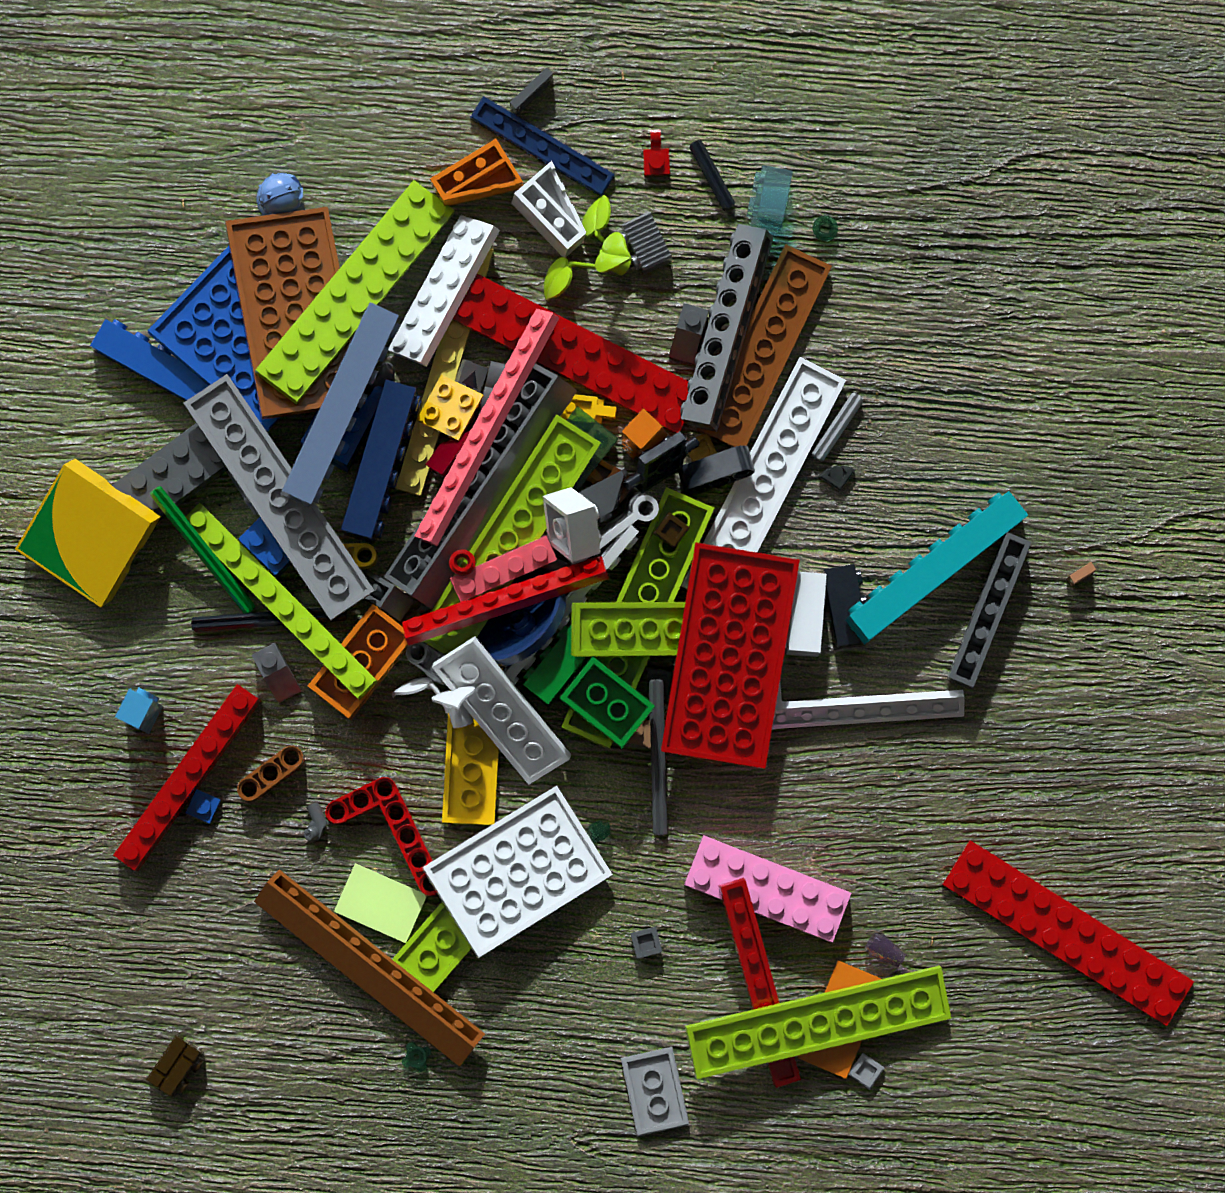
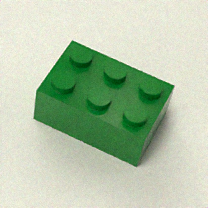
(555, 670)
(607, 702)

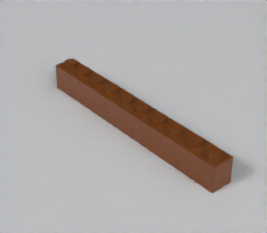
(369, 967)

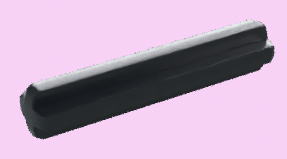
(712, 175)

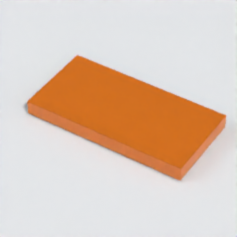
(841, 1057)

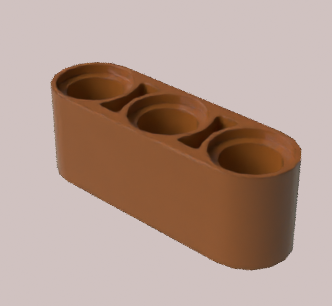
(258, 775)

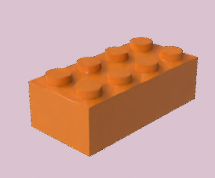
(377, 645)

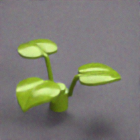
(612, 257)

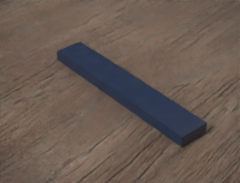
(542, 146)

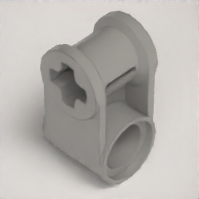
(425, 664)

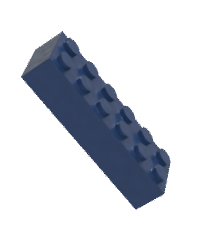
(380, 462)

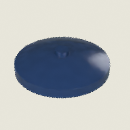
(522, 631)

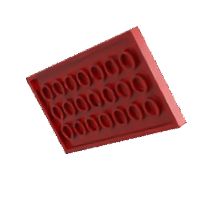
(730, 655)

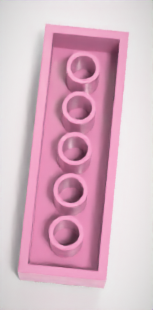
(773, 889)

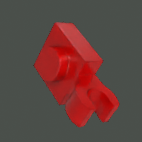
(656, 159)

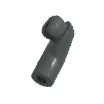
(385, 373)
(317, 825)

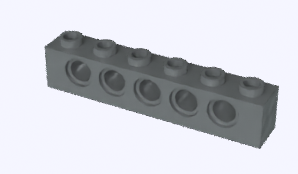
(988, 610)

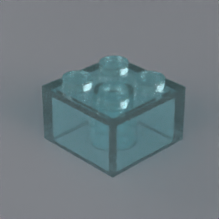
(771, 197)

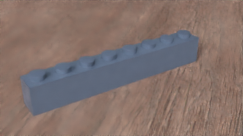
(339, 405)

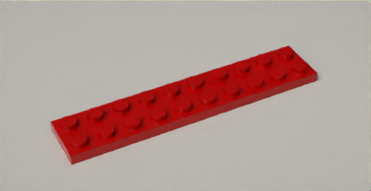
(577, 354)
(1068, 933)

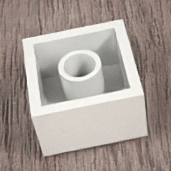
(572, 524)

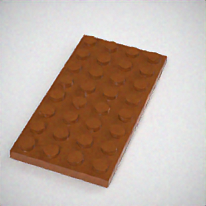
(278, 272)

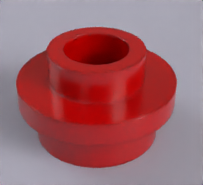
(458, 555)

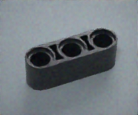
(716, 470)

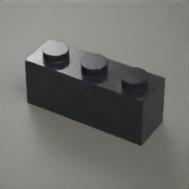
(842, 594)

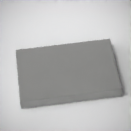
(655, 1091)

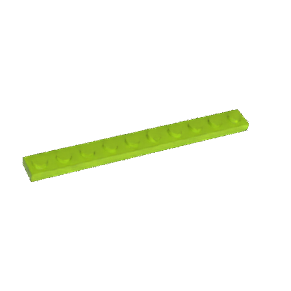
(281, 602)

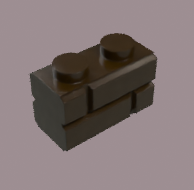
(175, 1066)

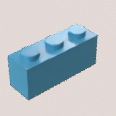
(139, 709)

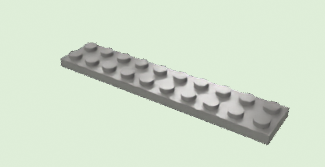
(262, 475)

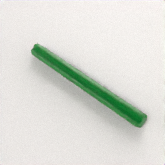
(202, 550)

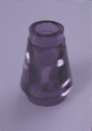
(884, 949)

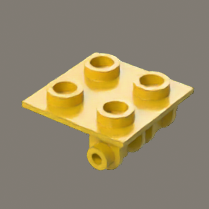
(450, 407)

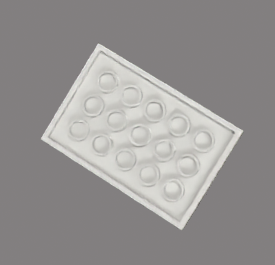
(517, 871)

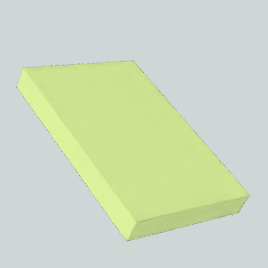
(380, 903)

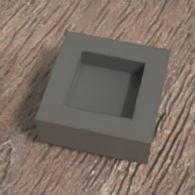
(646, 942)

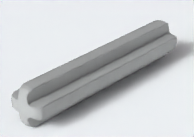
(837, 427)

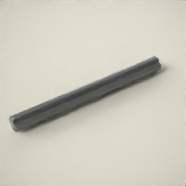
(658, 762)

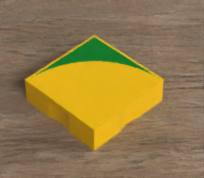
(87, 532)

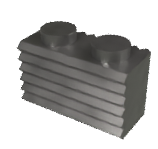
(646, 243)

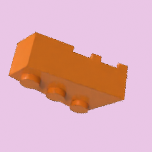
(477, 176)
(642, 434)

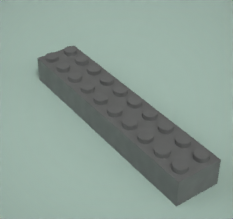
(425, 568)

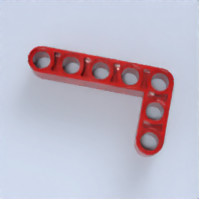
(396, 826)

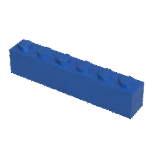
(146, 360)

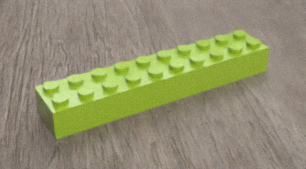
(652, 578)

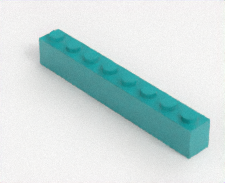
(936, 567)

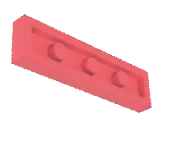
(504, 568)

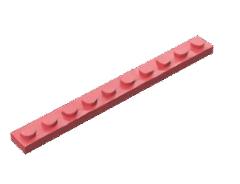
(486, 427)

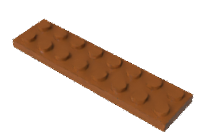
(769, 342)

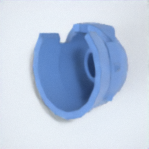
(280, 194)

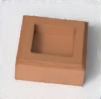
(1081, 574)

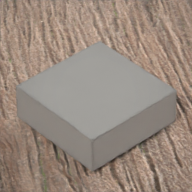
(866, 1071)

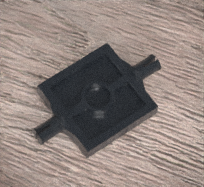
(660, 462)

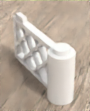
(639, 507)

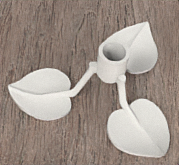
(450, 700)

